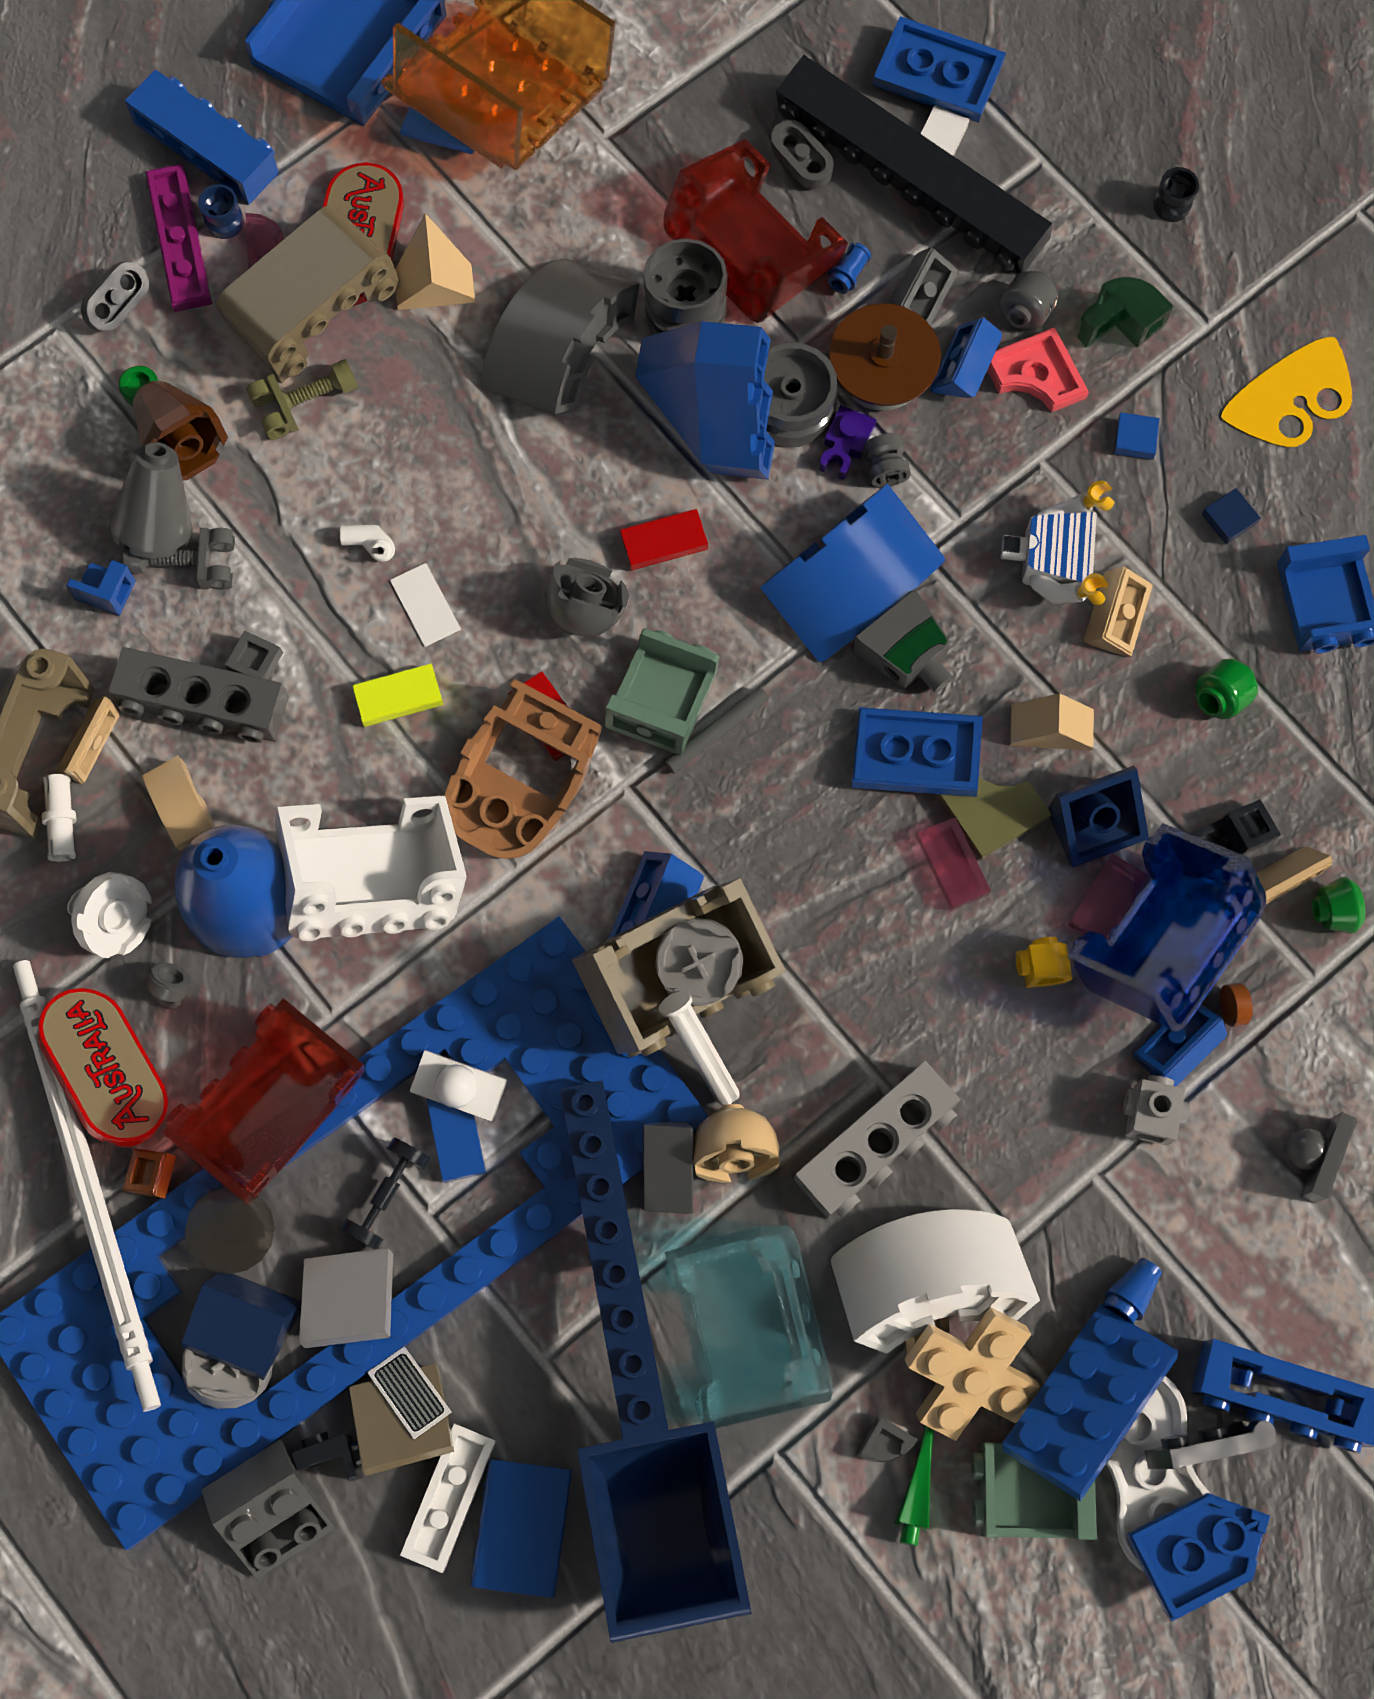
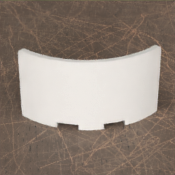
(930, 1270)

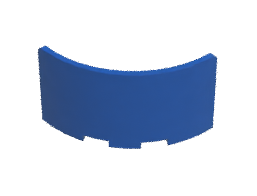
(856, 576)

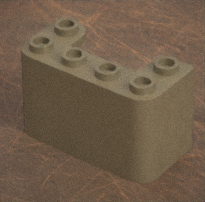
(624, 977)

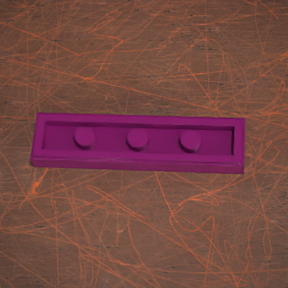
(178, 238)

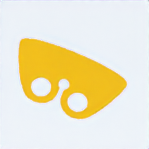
(1271, 395)

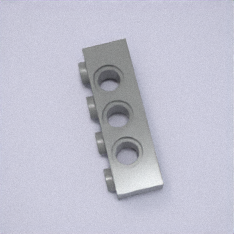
(920, 1088)

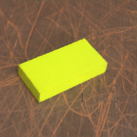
(397, 695)

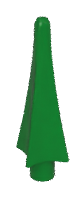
(915, 1505)

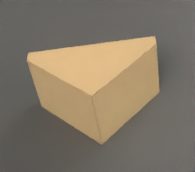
(1052, 723)

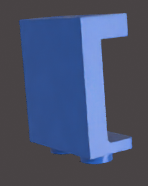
(1328, 593)

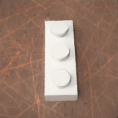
(448, 1499)

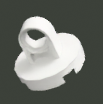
(110, 914)

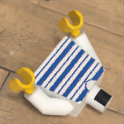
(1061, 549)

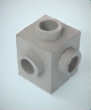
(1147, 1122)

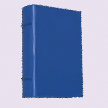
(521, 1528)

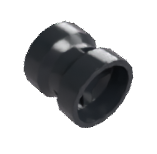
(1176, 194)

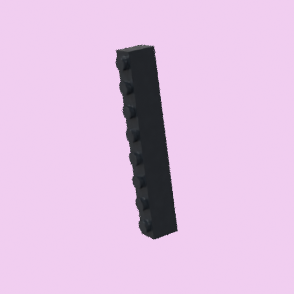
(913, 165)

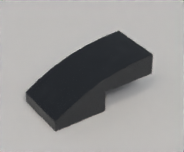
(1241, 829)

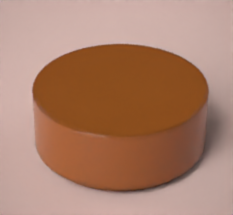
(1236, 1004)

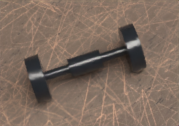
(385, 1193)

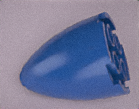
(233, 891)

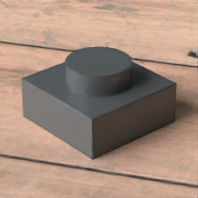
(254, 656)

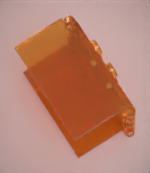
(505, 73)

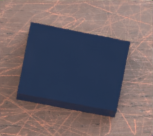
(1100, 816)
(240, 1323)

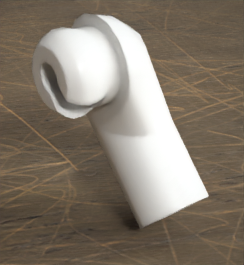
(371, 538)

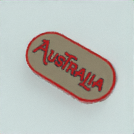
(371, 201)
(102, 1067)

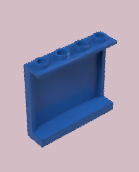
(338, 47)

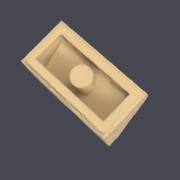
(1118, 620)
(89, 740)
(1292, 872)

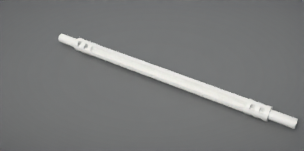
(91, 1204)

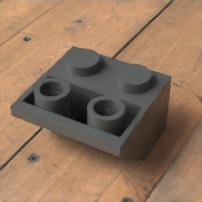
(267, 1509)

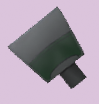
(906, 645)

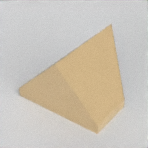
(433, 271)

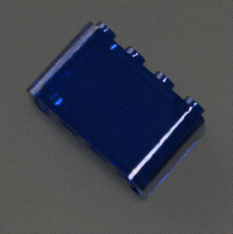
(1176, 931)

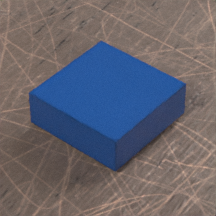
(1136, 436)

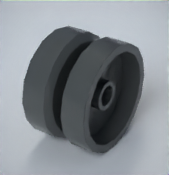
(802, 393)

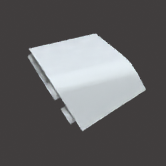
(370, 875)

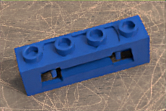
(1216, 1374)

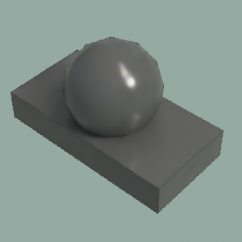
(1321, 1154)

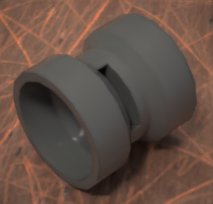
(887, 459)

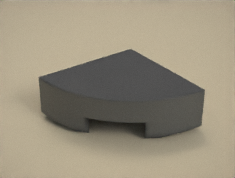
(885, 1442)

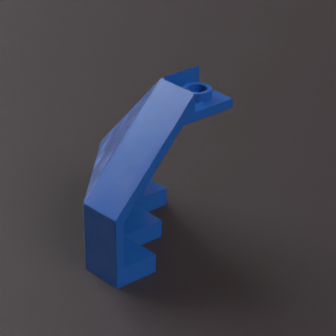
(713, 393)

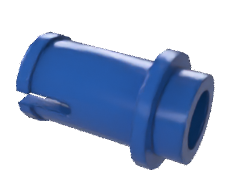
(843, 276)

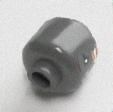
(1029, 300)

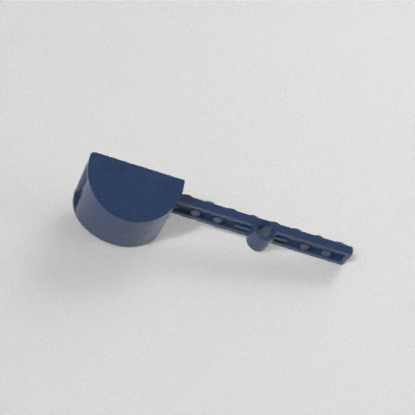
(658, 1493)

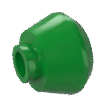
(1340, 906)

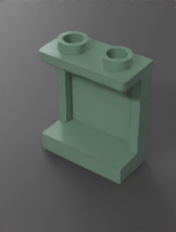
(662, 691)
(1025, 1504)

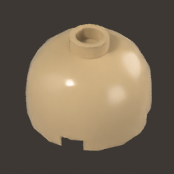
(734, 1143)

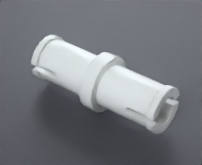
(59, 817)

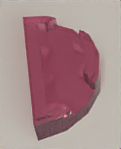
(262, 236)

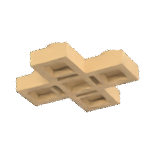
(972, 1373)

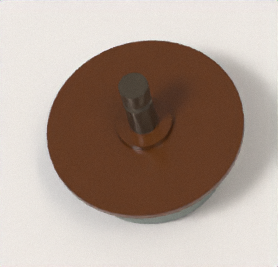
(884, 356)

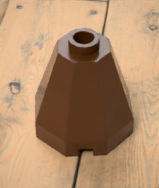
(180, 422)

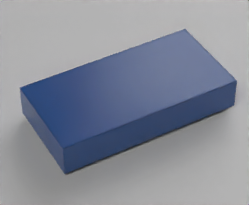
(456, 1142)

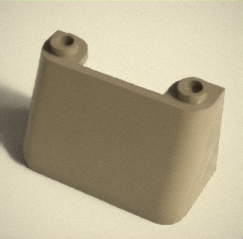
(39, 686)

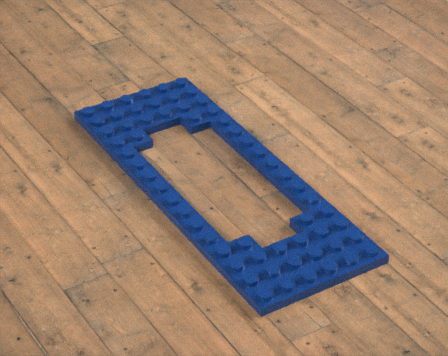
(157, 1461)

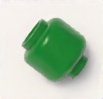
(1226, 689)

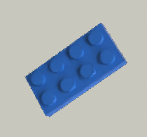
(1089, 1402)

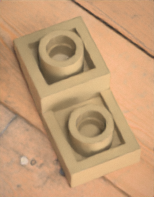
(178, 802)

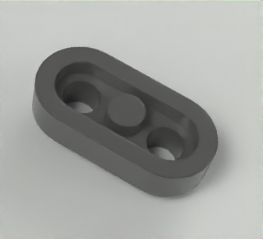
(805, 156)

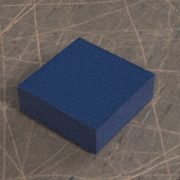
(1231, 516)

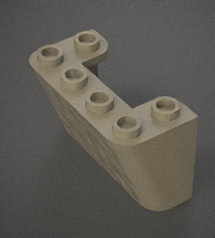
(303, 287)

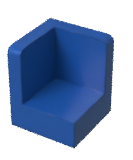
(104, 587)

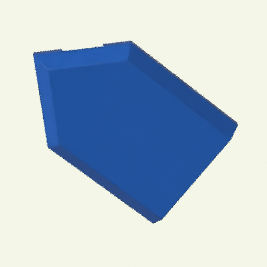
(1199, 1551)

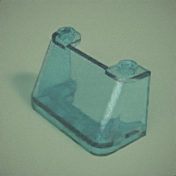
(752, 1324)

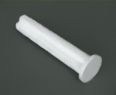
(699, 1046)

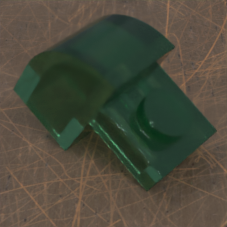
(1129, 305)

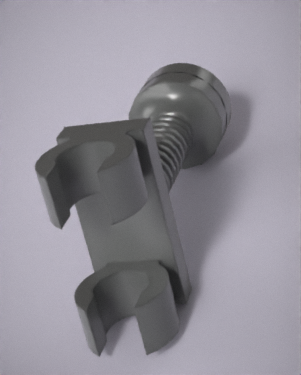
(207, 576)

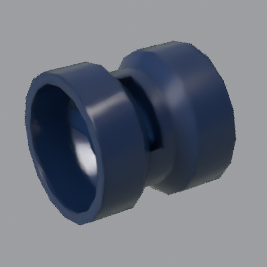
(221, 211)

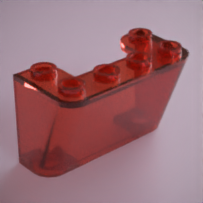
(760, 248)
(265, 1103)

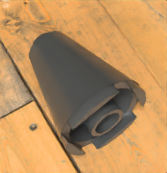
(152, 505)

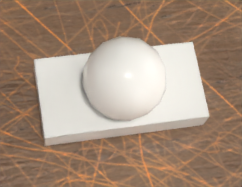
(458, 1085)

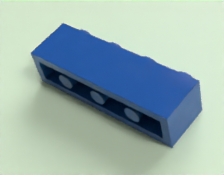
(202, 135)

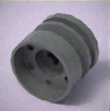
(684, 285)

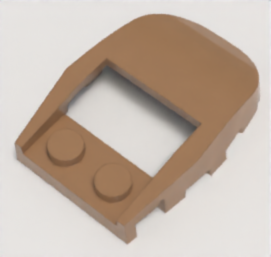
(499, 811)

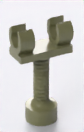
(266, 390)

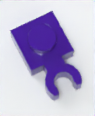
(846, 438)

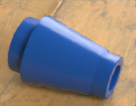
(1133, 1291)

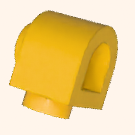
(1044, 963)

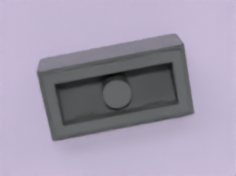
(925, 284)
(668, 1167)

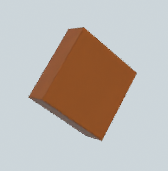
(149, 1173)

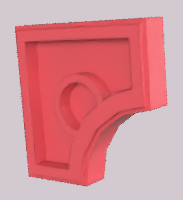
(1040, 368)

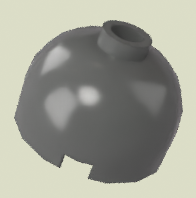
(584, 597)

